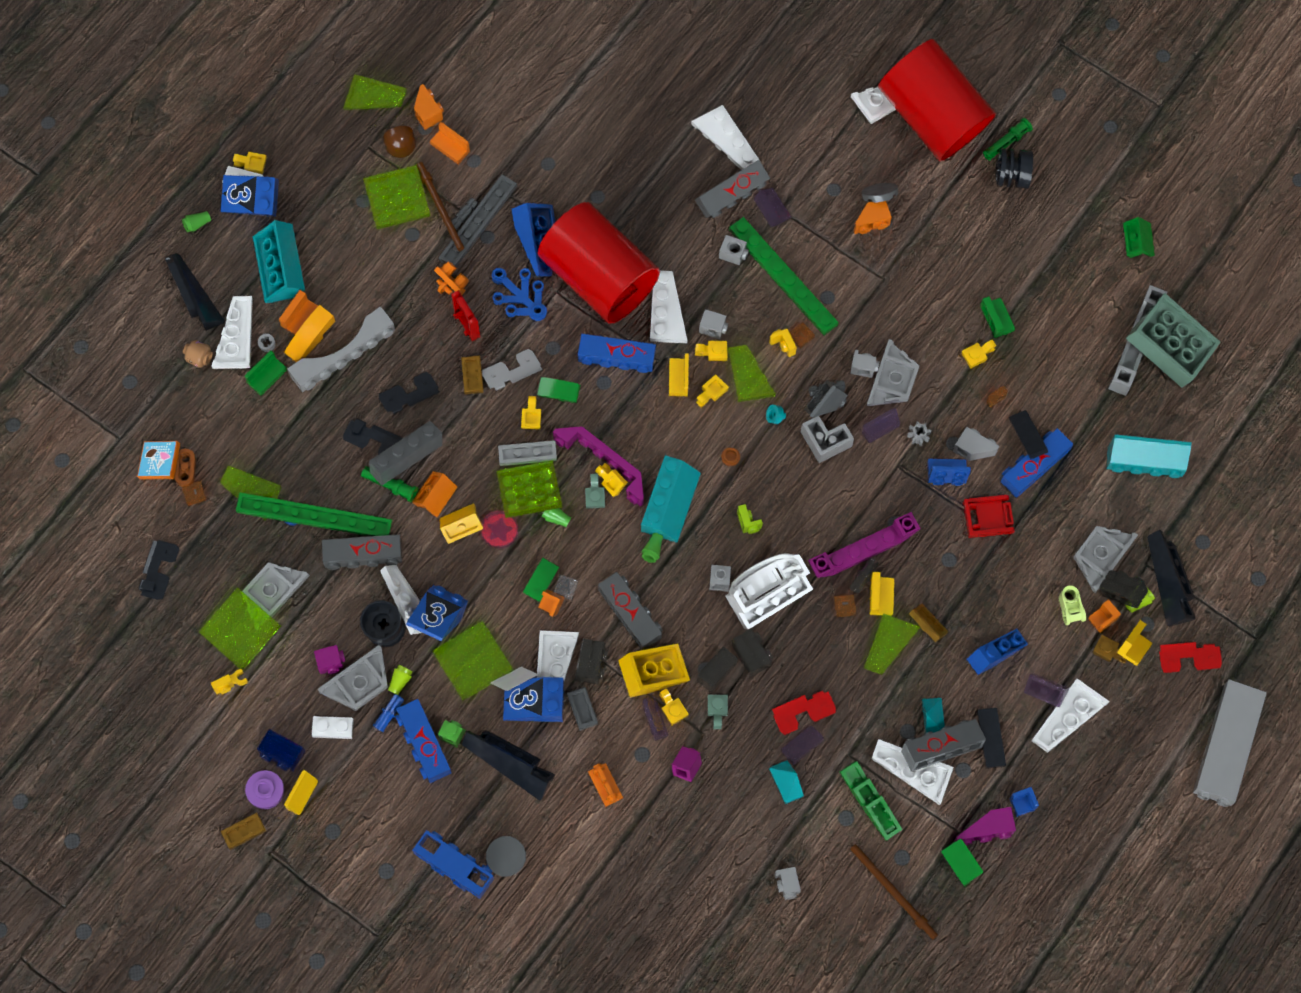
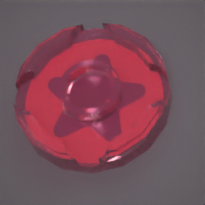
(498, 530)

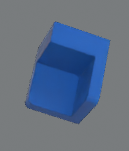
(1024, 801)

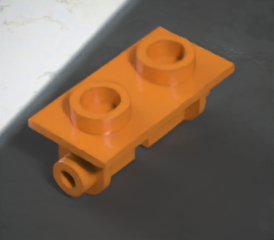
(605, 784)

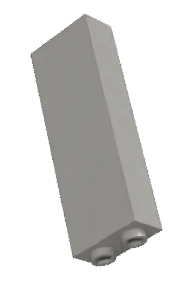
(1229, 743)

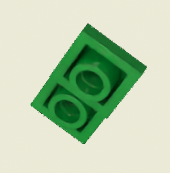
(558, 389)
(541, 579)

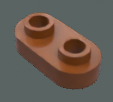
(185, 468)

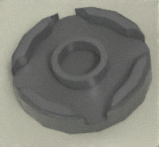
(880, 192)
(505, 856)

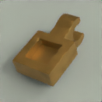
(1107, 649)

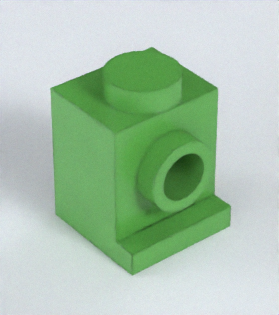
(451, 733)

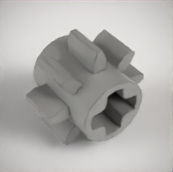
(921, 437)

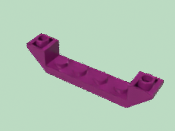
(567, 436)
(855, 553)

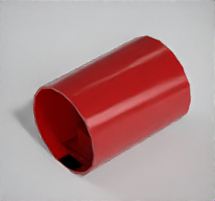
(936, 99)
(598, 262)

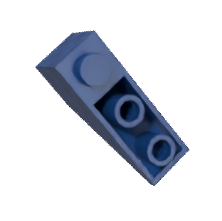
(996, 651)

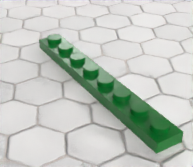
(784, 277)
(313, 515)

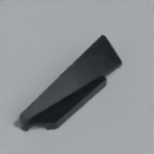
(193, 294)
(1171, 580)
(510, 761)

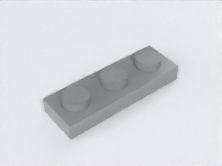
(527, 453)

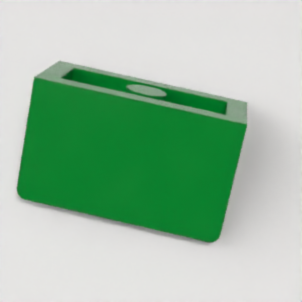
(1138, 237)
(997, 316)
(265, 373)
(962, 862)

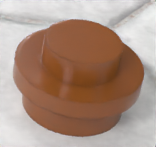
(730, 456)

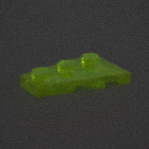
(373, 94)
(747, 376)
(242, 482)
(888, 643)

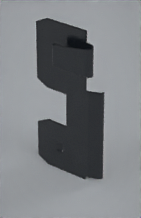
(398, 397)
(363, 435)
(155, 582)

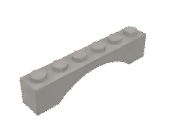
(1131, 355)
(312, 370)

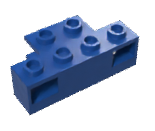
(453, 864)

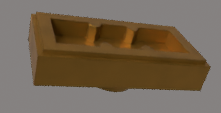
(472, 375)
(928, 622)
(243, 831)

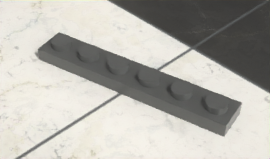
(479, 219)

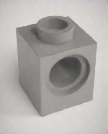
(733, 243)
(713, 324)
(720, 578)

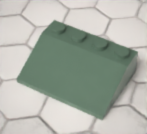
(1173, 340)

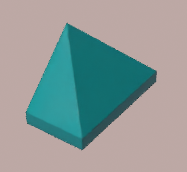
(933, 714)
(787, 781)

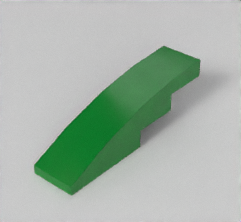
(870, 800)

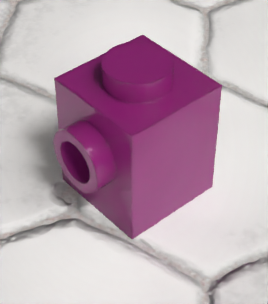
(329, 659)
(686, 763)

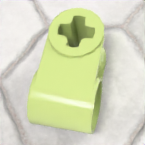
(1071, 609)

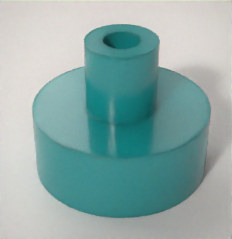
(775, 414)

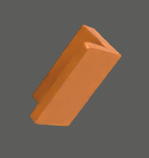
(450, 143)
(297, 312)
(435, 493)

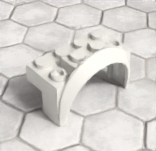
(761, 579)

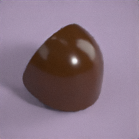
(399, 141)

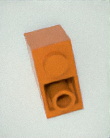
(426, 109)
(873, 217)

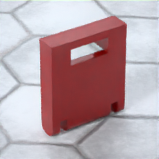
(465, 316)
(991, 516)

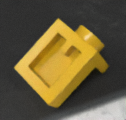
(786, 341)

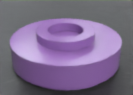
(264, 789)

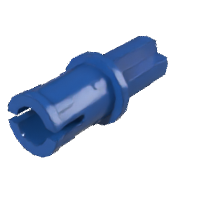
(388, 713)

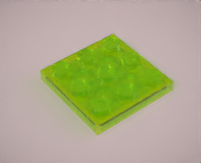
(396, 197)
(529, 489)
(240, 628)
(472, 660)

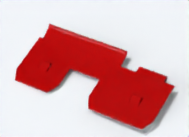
(1204, 658)
(818, 708)

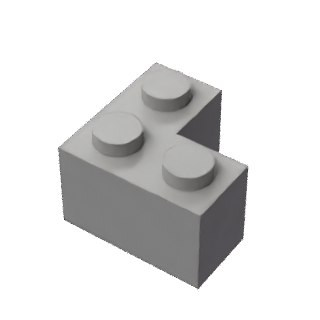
(823, 442)

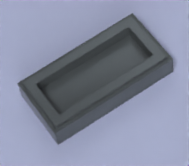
(582, 708)

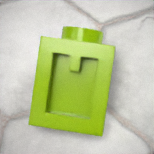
(745, 519)

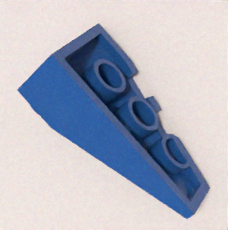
(532, 224)

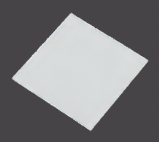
(514, 678)

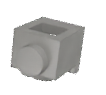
(864, 364)
(788, 882)

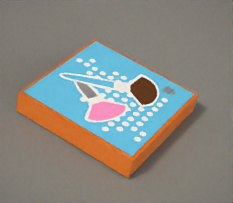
(158, 460)

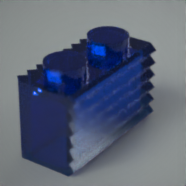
(280, 750)

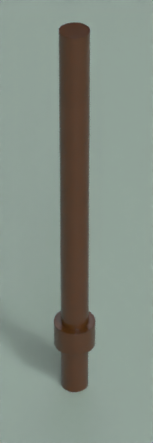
(427, 179)
(920, 921)

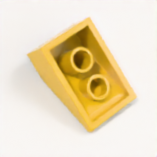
(653, 669)

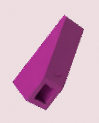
(993, 824)

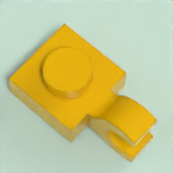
(252, 162)
(715, 350)
(976, 354)
(712, 389)
(531, 417)
(612, 479)
(226, 682)
(674, 709)

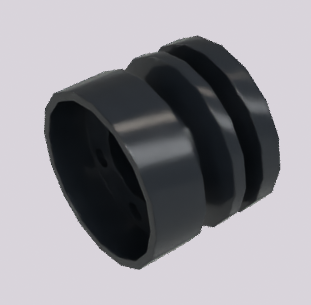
(1014, 168)
(377, 615)

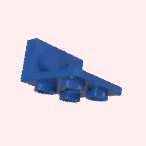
(948, 471)

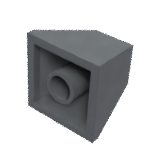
(826, 400)

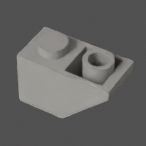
(975, 446)

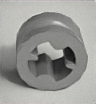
(263, 338)

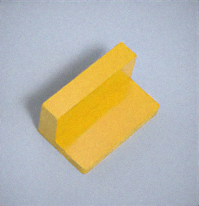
(678, 376)
(460, 523)
(881, 595)
(1135, 645)

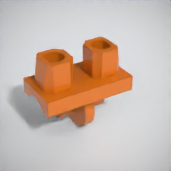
(456, 284)

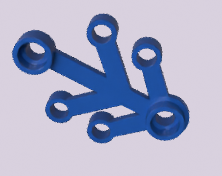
(521, 296)

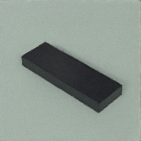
(1028, 434)
(993, 745)

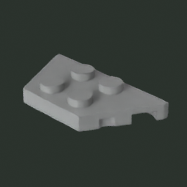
(893, 377)
(1102, 553)
(274, 586)
(359, 681)

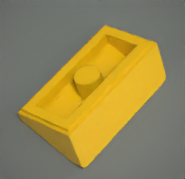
(301, 793)

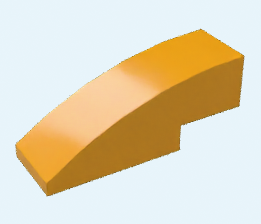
(309, 334)

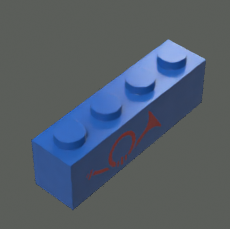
(616, 353)
(1029, 471)
(423, 740)

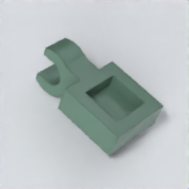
(595, 495)
(717, 708)

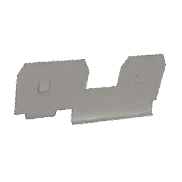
(528, 365)

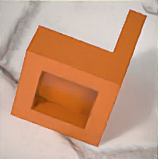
(551, 602)
(1104, 616)

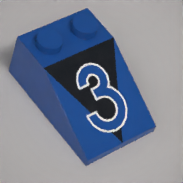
(250, 195)
(438, 613)
(535, 700)

